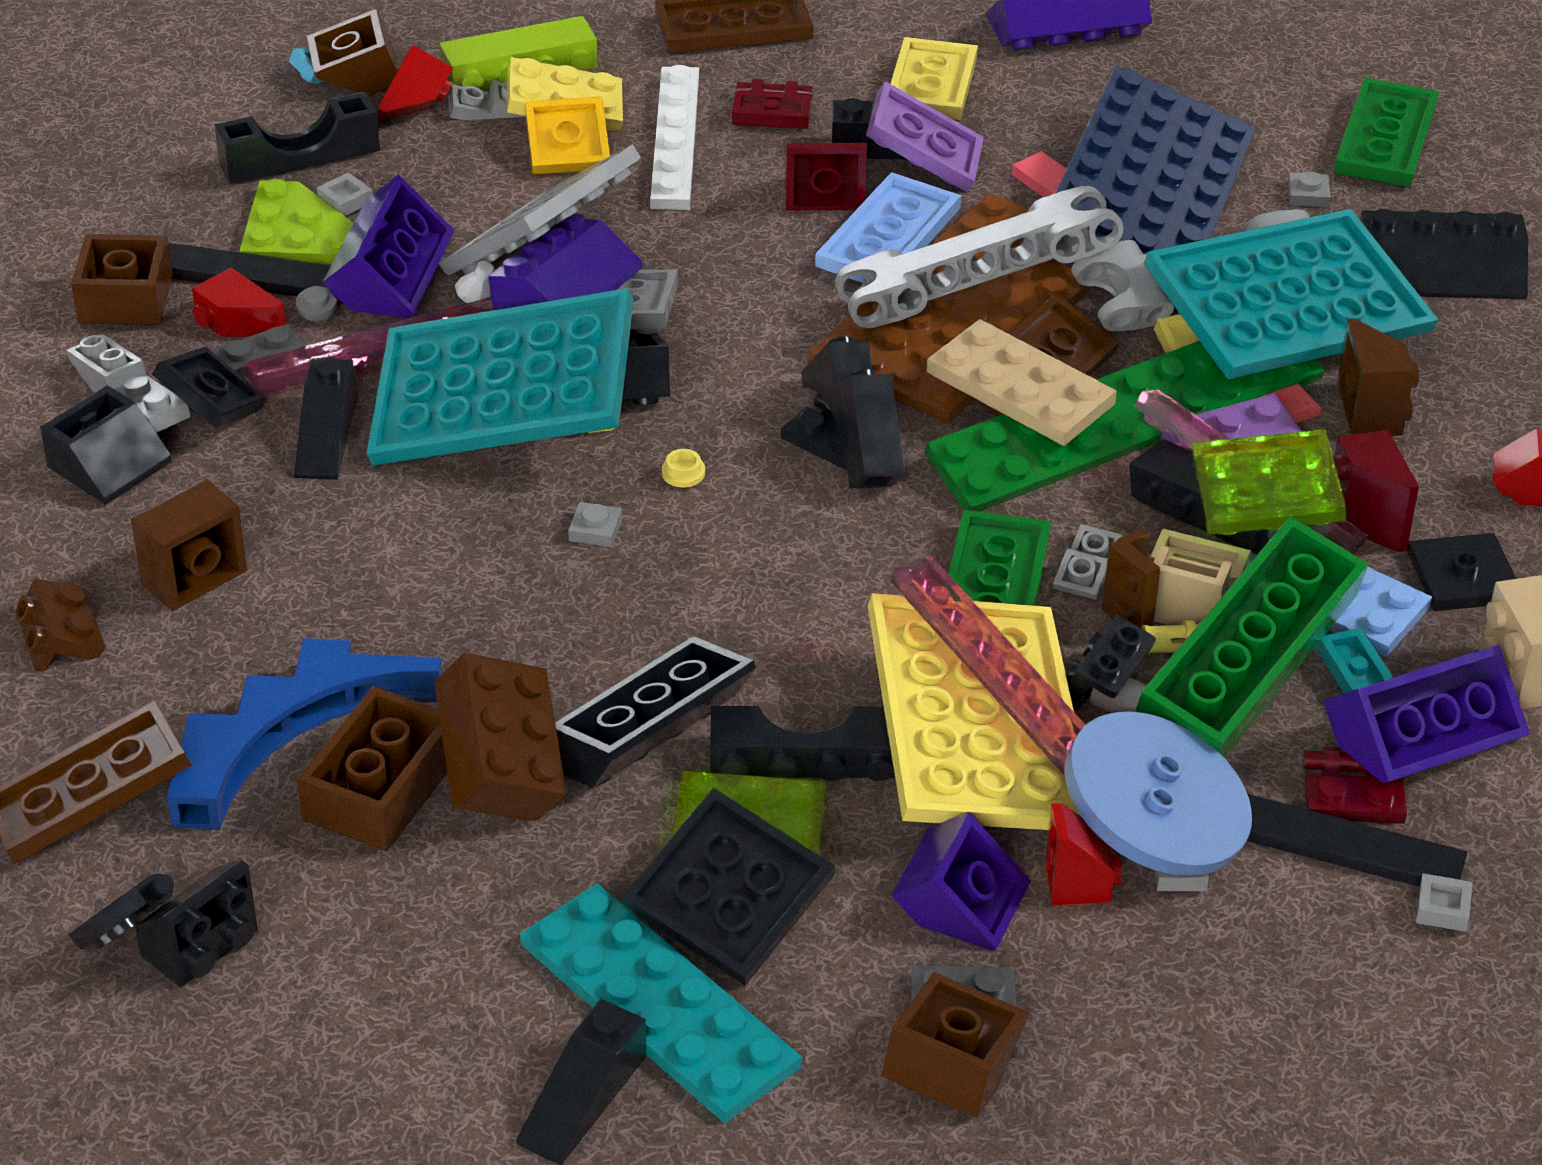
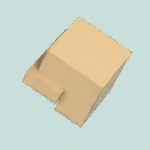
(1193, 575)

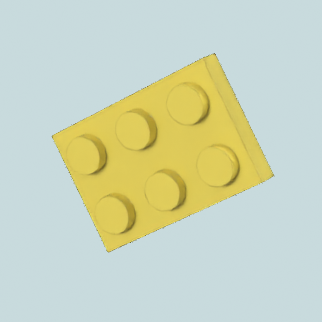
(936, 73)
(541, 81)

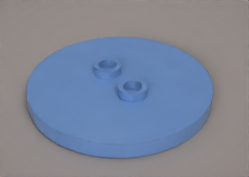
(1158, 793)

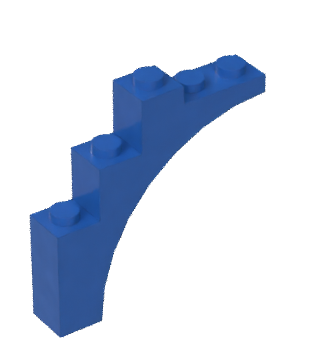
(277, 710)

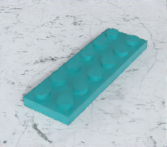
(691, 1022)

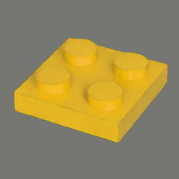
(566, 134)

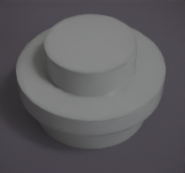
(316, 303)

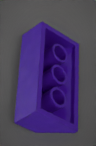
(1057, 21)
(389, 253)
(564, 263)
(1429, 715)

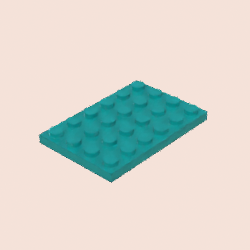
(1287, 291)
(502, 377)

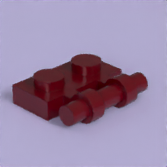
(772, 104)
(1351, 796)

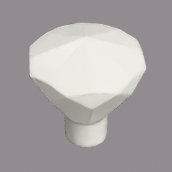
(475, 284)

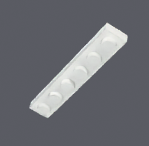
(675, 138)

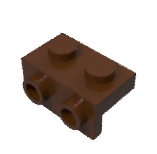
(1131, 580)
(58, 621)

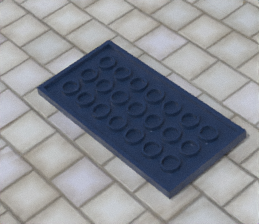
(1157, 162)

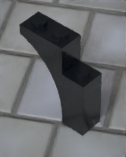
(861, 409)

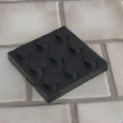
(729, 886)

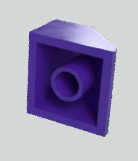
(962, 883)

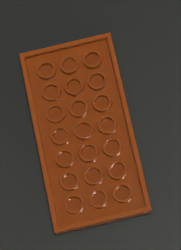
(1002, 302)

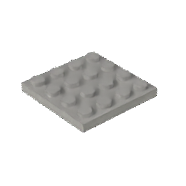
(541, 212)

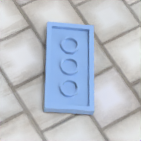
(895, 216)
(1382, 609)

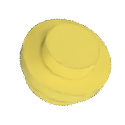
(683, 468)

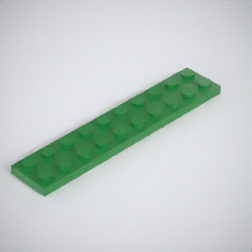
(1008, 459)

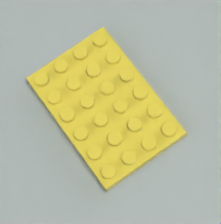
(950, 735)

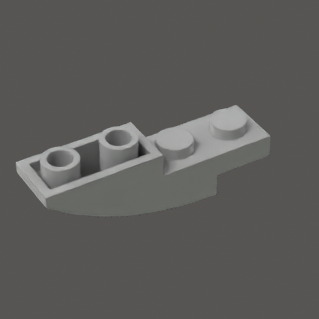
(108, 363)

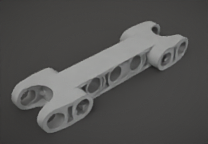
(1049, 230)
(1136, 293)

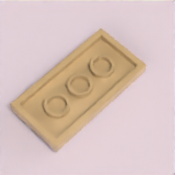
(1021, 382)

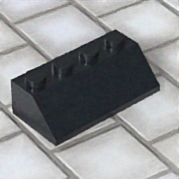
(1455, 252)
(648, 709)

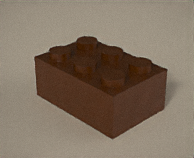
(499, 737)
(375, 769)

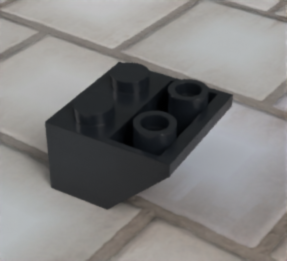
(103, 445)
(200, 924)

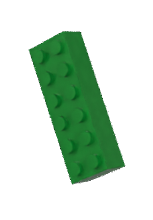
(1255, 636)

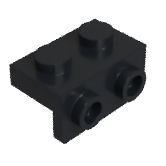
(1108, 661)

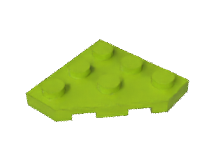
(293, 224)

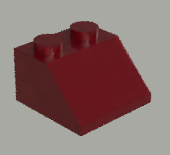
(825, 176)
(1377, 487)

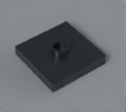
(209, 386)
(1459, 569)

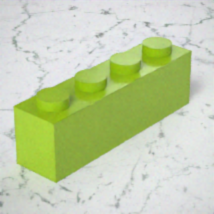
(487, 56)

